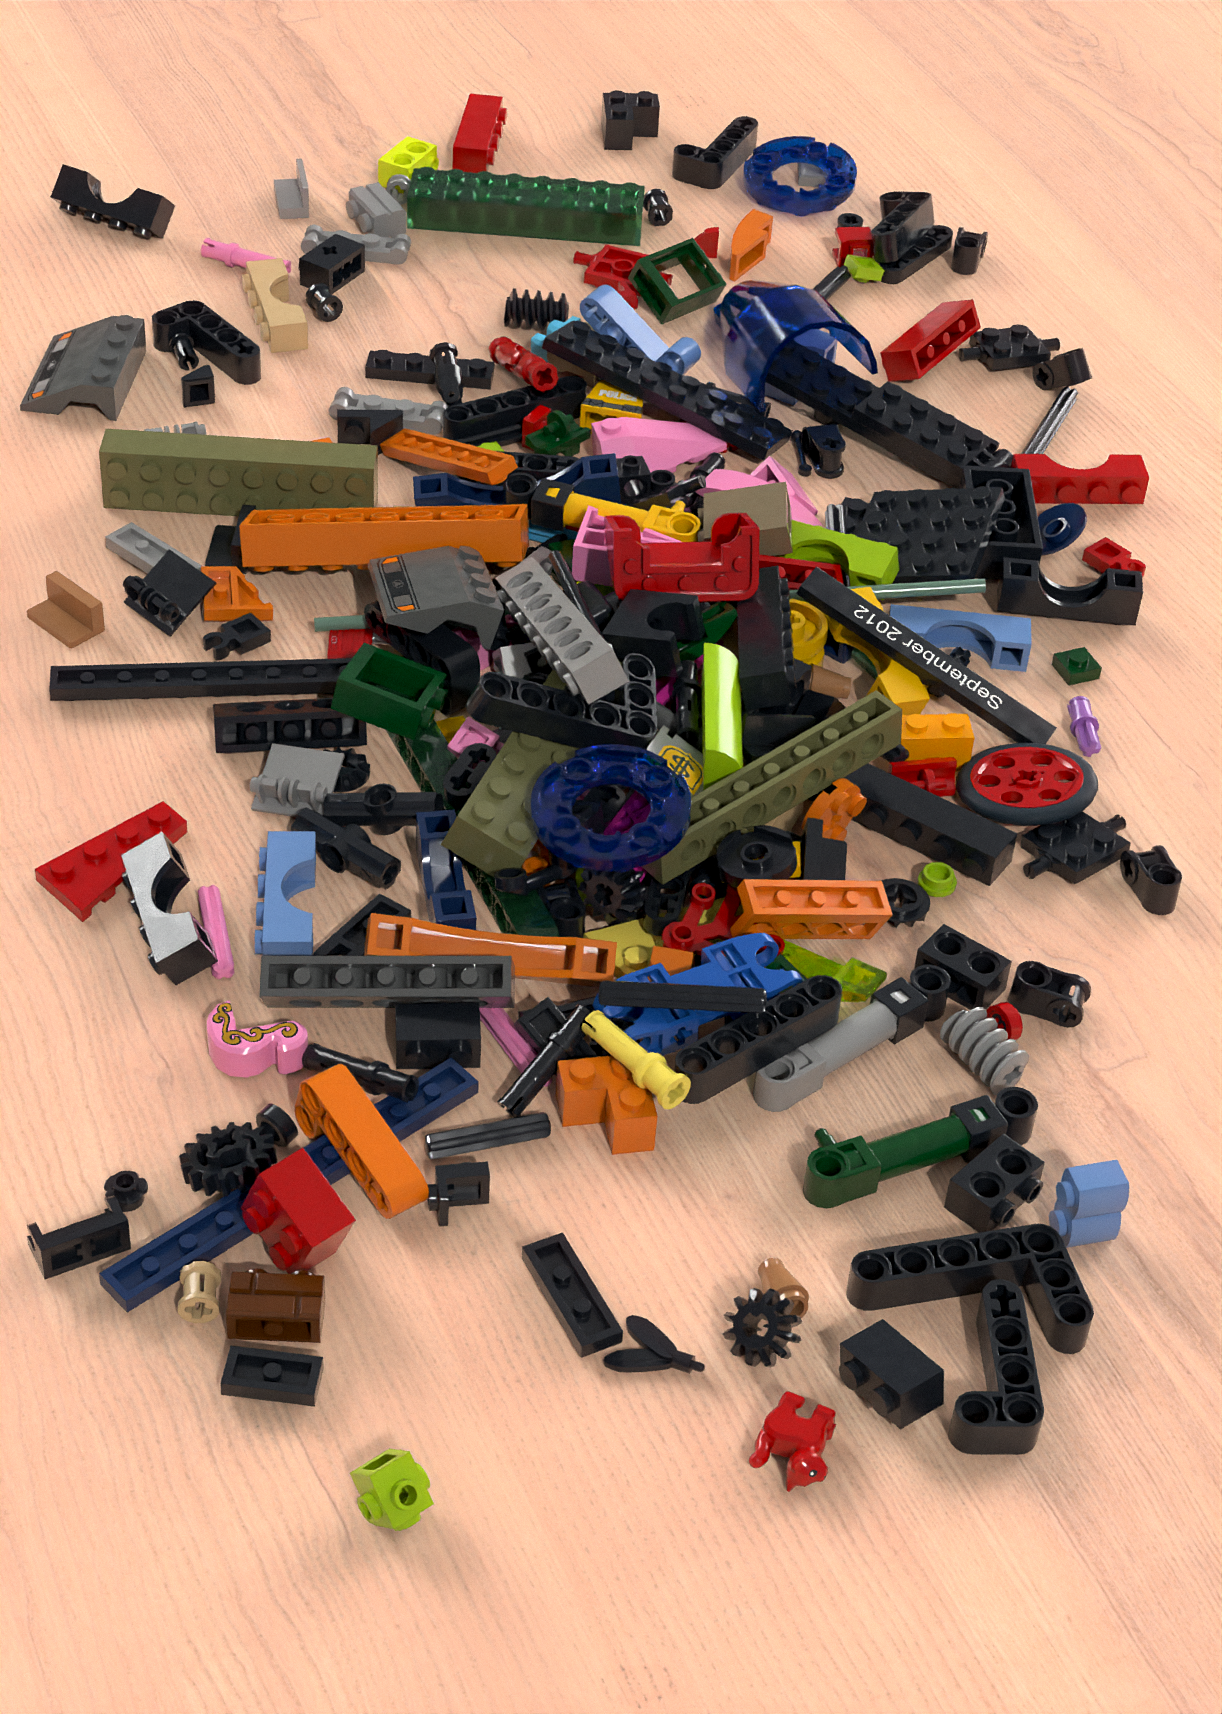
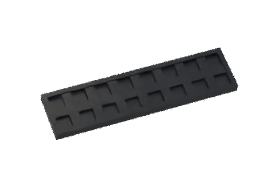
(668, 389)

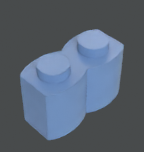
(1090, 1203)

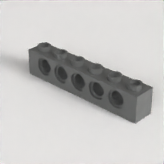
(386, 981)

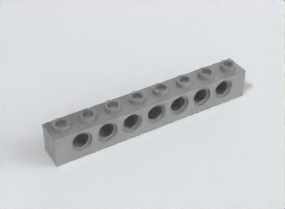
(560, 631)

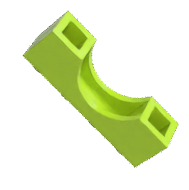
(861, 559)

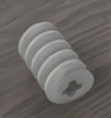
(985, 1048)

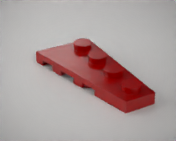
(96, 867)

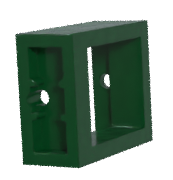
(659, 295)
(384, 708)

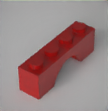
(1117, 481)

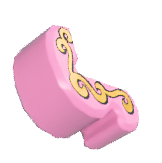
(255, 1048)

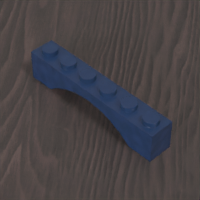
(591, 476)

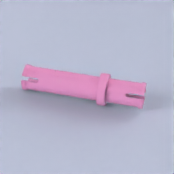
(233, 254)

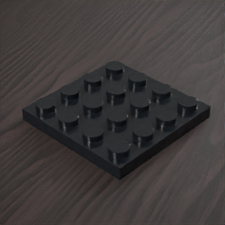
(935, 531)

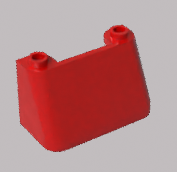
(711, 570)

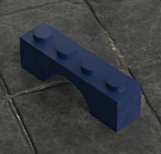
(442, 872)

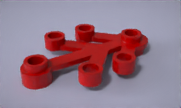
(697, 936)

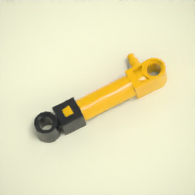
(557, 505)

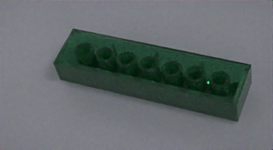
(525, 206)

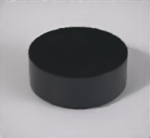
(278, 1124)

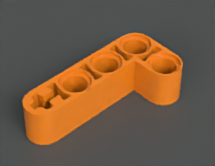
(341, 1110)

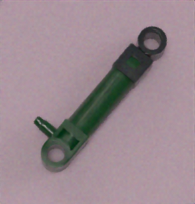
(854, 1168)

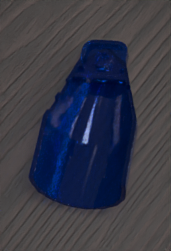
(763, 317)

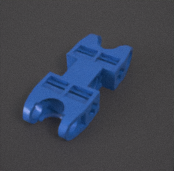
(738, 969)

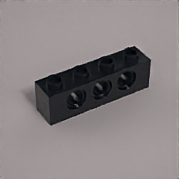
(284, 722)

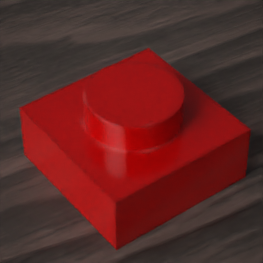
(534, 421)

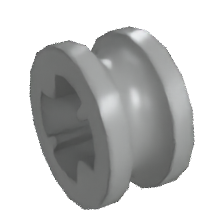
(404, 183)

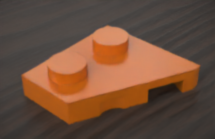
(232, 596)

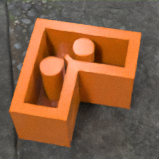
(605, 1093)

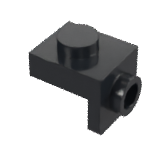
(458, 1186)

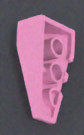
(659, 442)

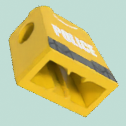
(609, 402)

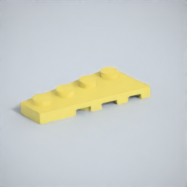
(636, 943)

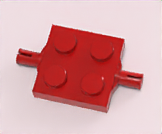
(611, 267)

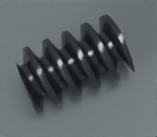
(535, 309)

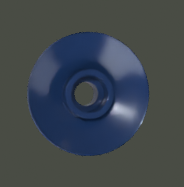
(1061, 526)

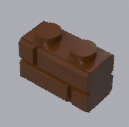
(275, 1306)

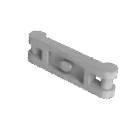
(376, 248)
(416, 416)

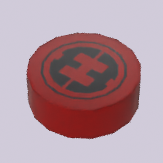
(1007, 1018)

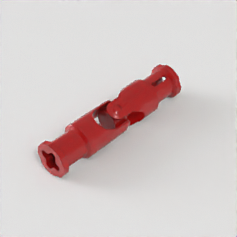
(523, 363)

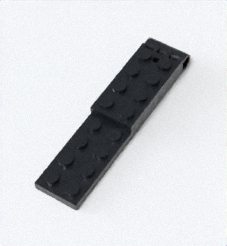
(885, 415)

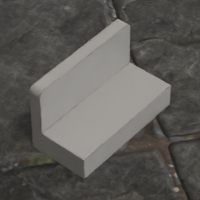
(293, 195)

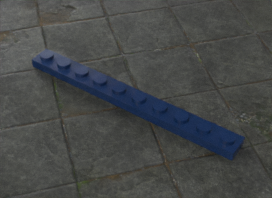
(222, 1223)

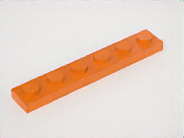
(449, 456)

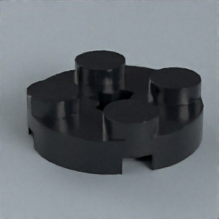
(737, 853)

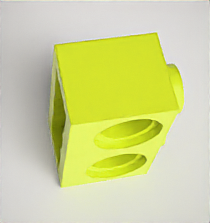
(404, 158)

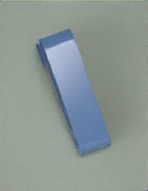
(613, 316)

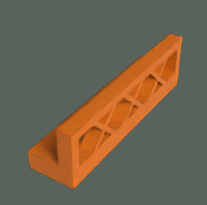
(812, 908)

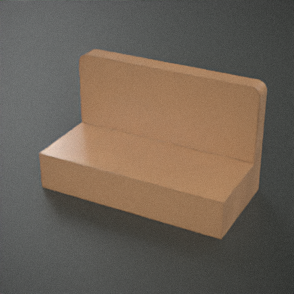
(68, 612)

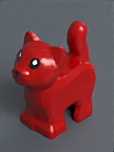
(796, 1438)

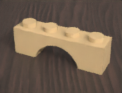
(280, 323)

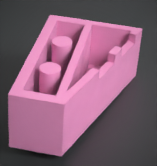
(590, 550)

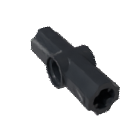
(380, 808)
(349, 849)

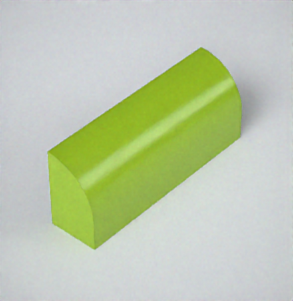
(720, 714)

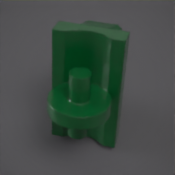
(558, 436)

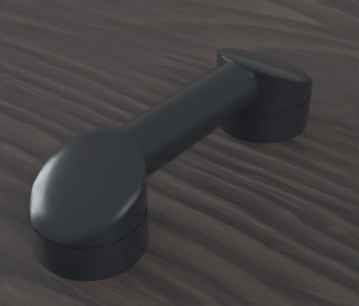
(516, 881)

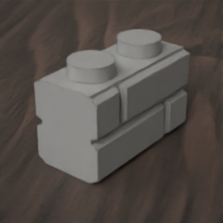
(376, 211)

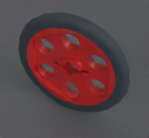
(1027, 784)

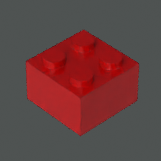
(297, 1213)

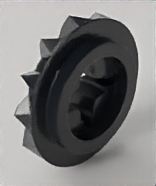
(354, 774)
(913, 898)

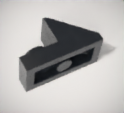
(368, 426)

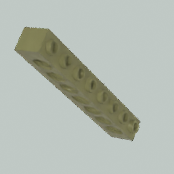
(783, 779)

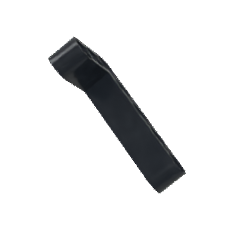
(567, 718)
(963, 1266)

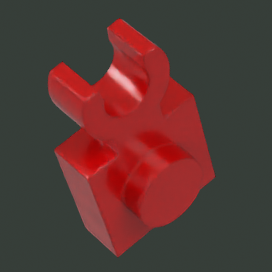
(1109, 554)

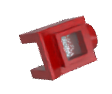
(852, 241)

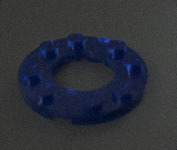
(832, 159)
(611, 764)

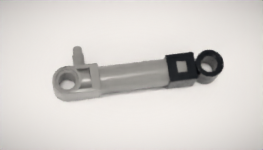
(892, 1015)

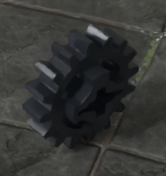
(227, 1158)

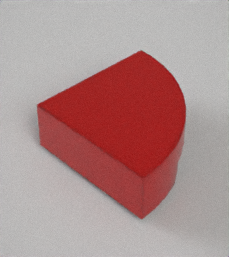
(709, 241)

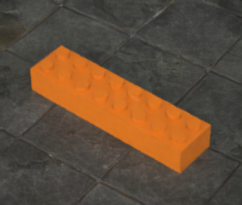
(360, 534)

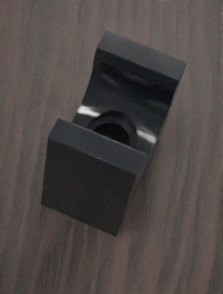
(651, 624)

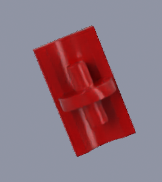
(930, 774)

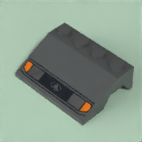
(89, 366)
(438, 588)

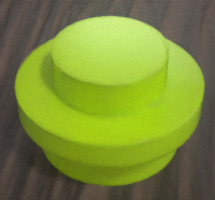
(937, 879)

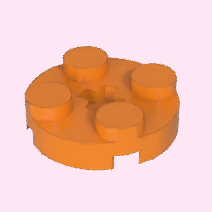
(837, 809)

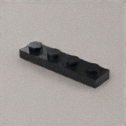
(420, 369)

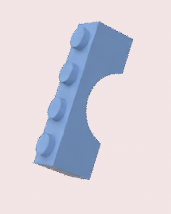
(996, 638)
(289, 870)

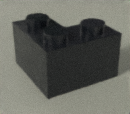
(628, 117)

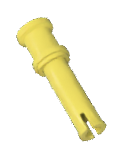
(647, 1069)

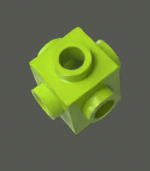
(392, 1490)

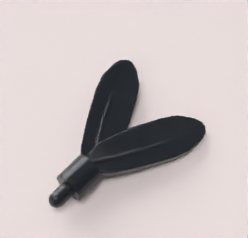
(657, 1355)

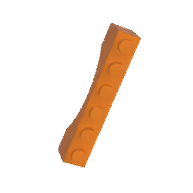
(535, 957)

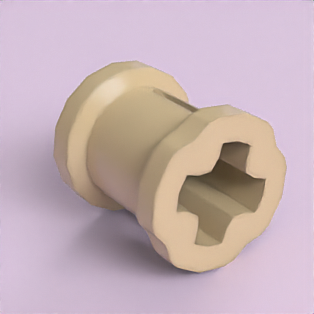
(199, 1292)

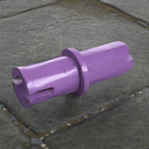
(1084, 725)

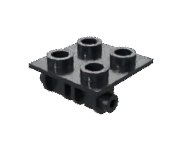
(167, 592)

